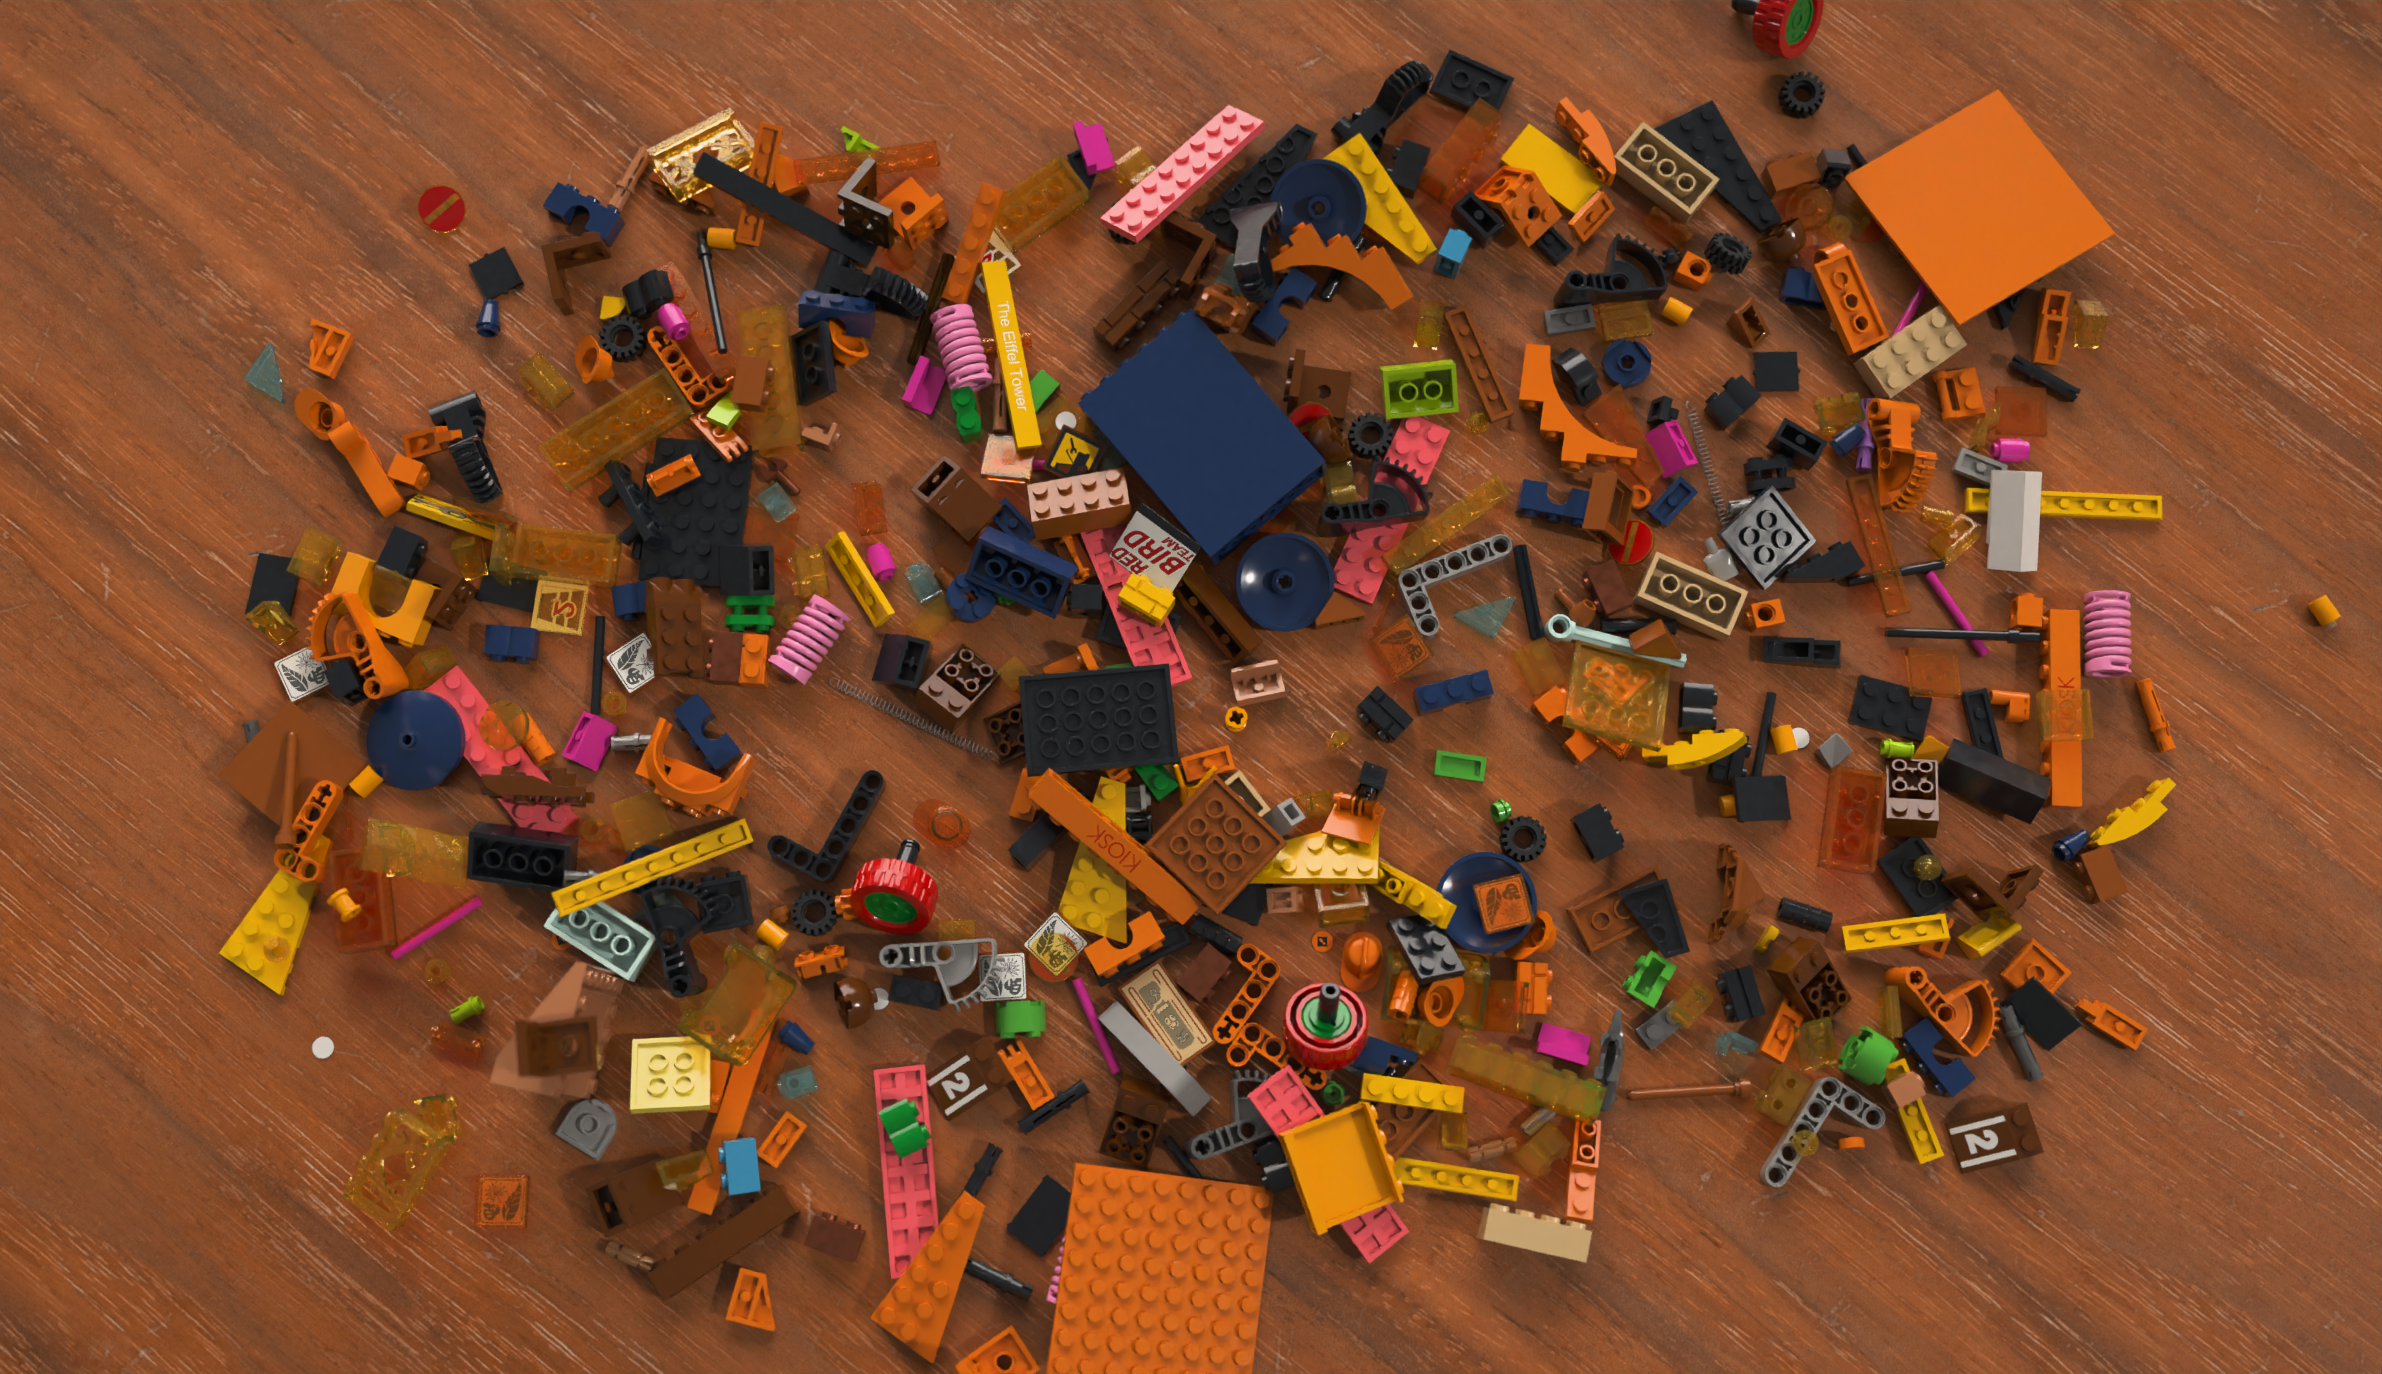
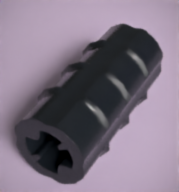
(1804, 915)
(1215, 935)

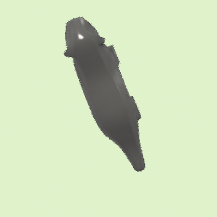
(1611, 1060)

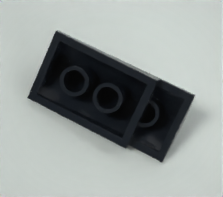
(1993, 781)

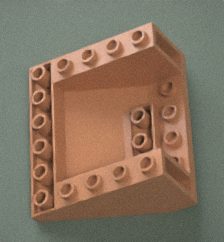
(580, 993)

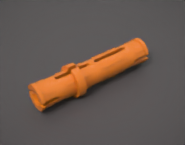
(2155, 715)

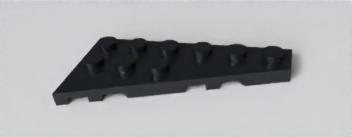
(1710, 142)
(1257, 183)

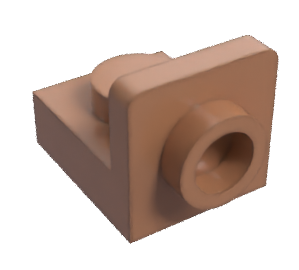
(819, 438)
(1286, 900)

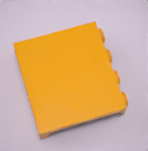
(1341, 1166)

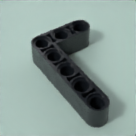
(837, 834)

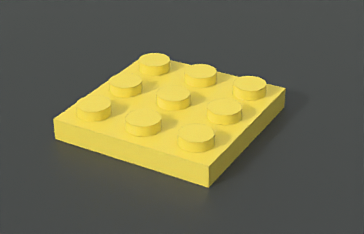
(669, 1075)

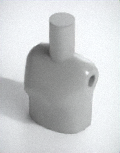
(1719, 561)

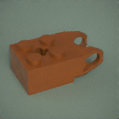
(1225, 308)

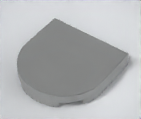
(589, 1127)

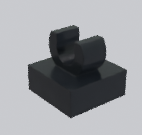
(1661, 411)

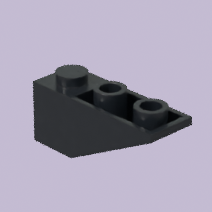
(1829, 568)
(1370, 781)

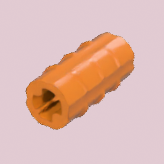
(537, 745)
(1403, 996)

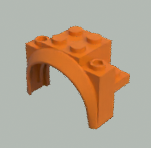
(687, 785)

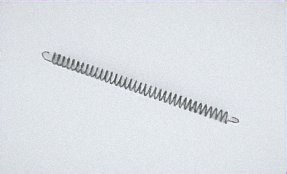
(1712, 488)
(912, 720)

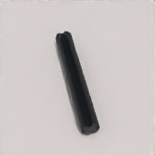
(1528, 592)

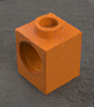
(1684, 276)
(409, 472)
(1773, 610)
(2026, 612)

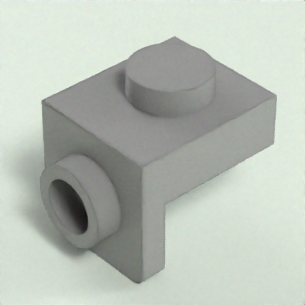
(1137, 799)

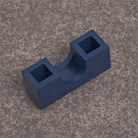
(566, 203)
(1293, 289)
(855, 312)
(1535, 503)
(1453, 691)
(694, 717)
(1919, 1043)

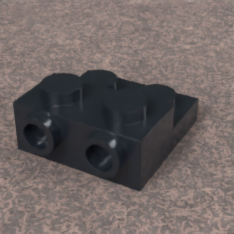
(735, 898)

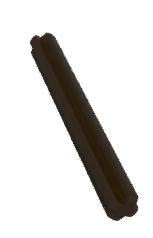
(935, 298)

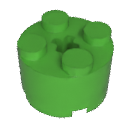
(1867, 1056)

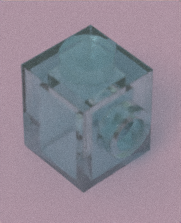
(798, 1083)

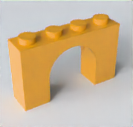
(408, 623)

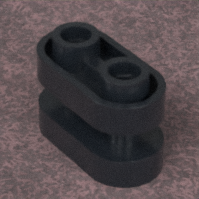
(1777, 465)

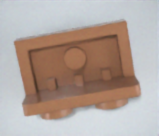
(1257, 682)

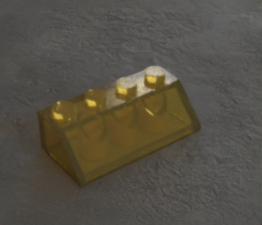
(414, 853)

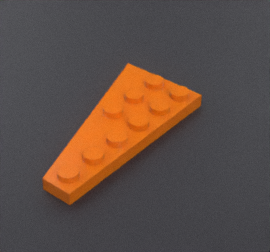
(925, 1292)

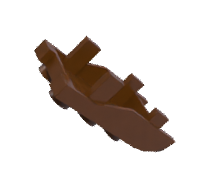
(674, 627)
(530, 789)

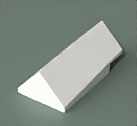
(2013, 520)

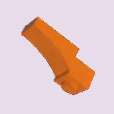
(2050, 325)

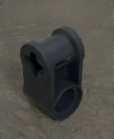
(1140, 827)

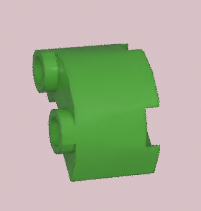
(1649, 979)
(1020, 1017)

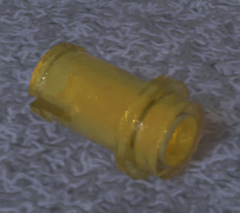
(1936, 515)

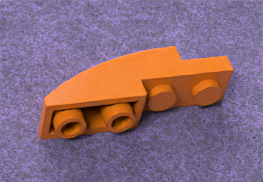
(1594, 144)
(1582, 1172)

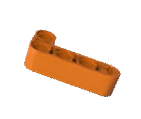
(682, 368)
(368, 468)
(313, 830)
(1242, 998)
(1280, 1060)

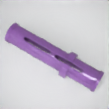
(1865, 446)

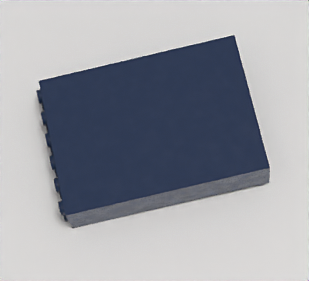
(1203, 436)

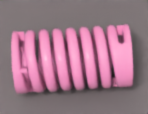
(961, 348)
(2111, 628)
(802, 636)

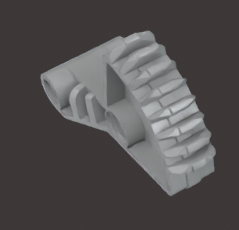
(950, 972)

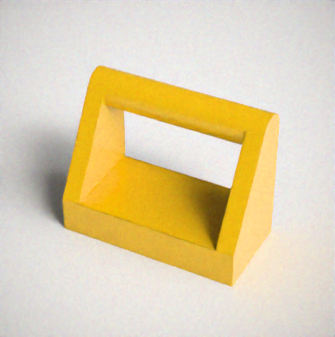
(1987, 935)

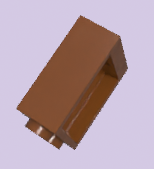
(1608, 508)

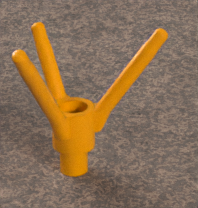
(1188, 790)

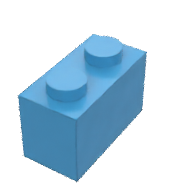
(1452, 253)
(739, 1166)

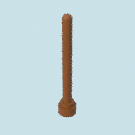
(285, 838)
(1740, 1088)

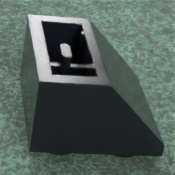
(746, 569)
(902, 662)

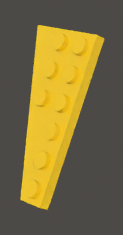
(1386, 208)
(1323, 860)
(1094, 894)
(278, 912)

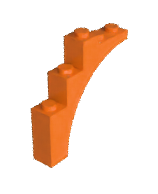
(1341, 254)
(1557, 423)

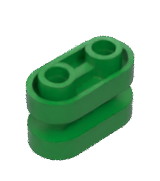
(760, 623)

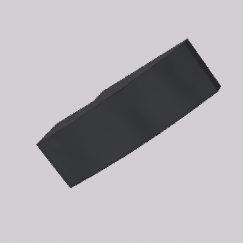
(1802, 652)

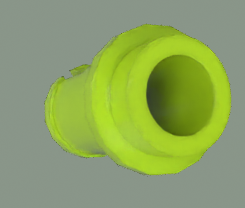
(1900, 749)
(466, 1010)

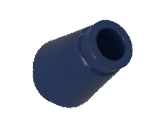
(488, 320)
(1847, 439)
(2069, 846)
(795, 1038)

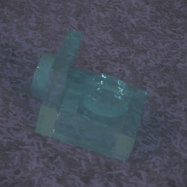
(777, 502)
(922, 581)
(1739, 1044)

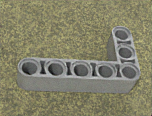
(1445, 574)
(1155, 1058)
(1803, 1117)

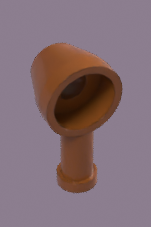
(1581, 613)

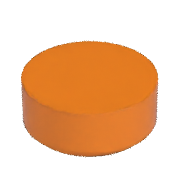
(1641, 497)
(1851, 1143)

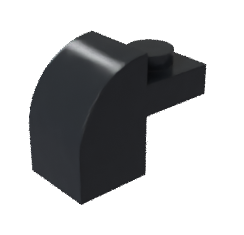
(1579, 374)

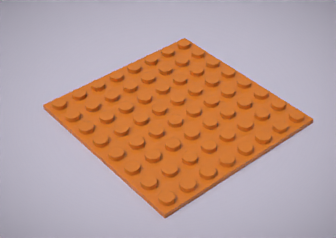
(1978, 207)
(1159, 1274)

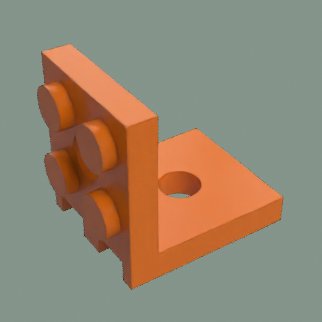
(1513, 193)
(928, 213)
(985, 1357)

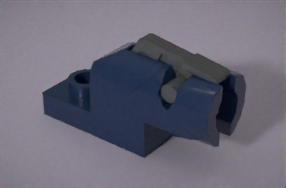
(1376, 1055)

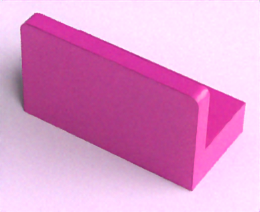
(1093, 147)
(924, 387)
(1671, 448)
(590, 741)
(1563, 1044)

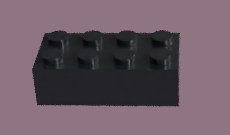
(520, 856)

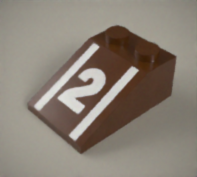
(969, 1078)
(1994, 1137)

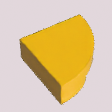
(611, 307)
(1768, 934)

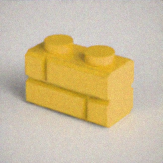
(1146, 599)

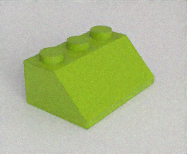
(1419, 389)

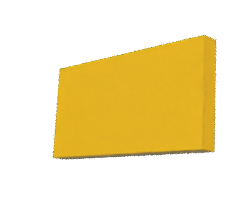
(1562, 174)

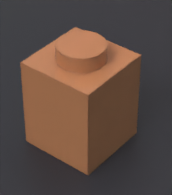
(1903, 1089)

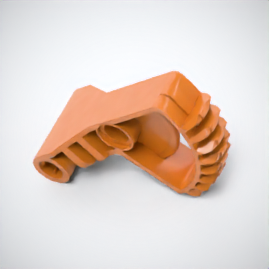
(1897, 461)
(376, 664)
(1958, 1015)

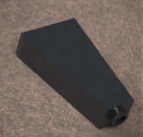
(1038, 840)

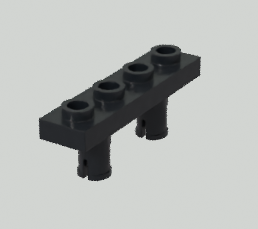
(640, 511)

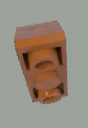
(702, 201)

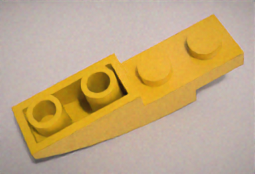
(1705, 749)
(2131, 820)
(1415, 895)

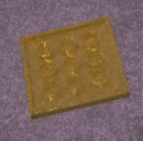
(1617, 695)

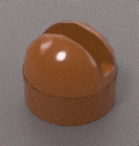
(780, 914)

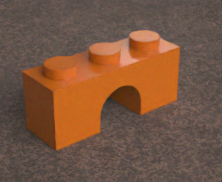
(1551, 708)
(1145, 937)

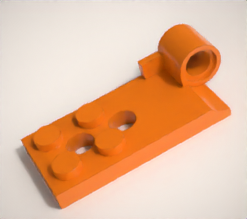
(1838, 278)

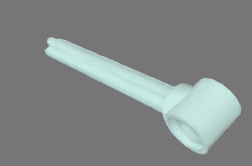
(1574, 632)

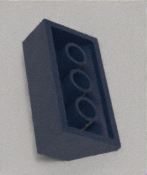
(1021, 572)

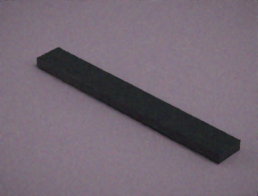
(783, 209)

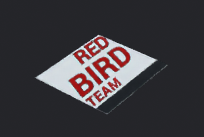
(1154, 549)

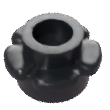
(1671, 256)

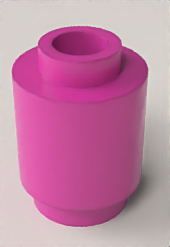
(673, 321)
(2010, 450)
(880, 562)

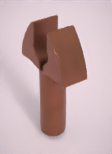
(781, 476)

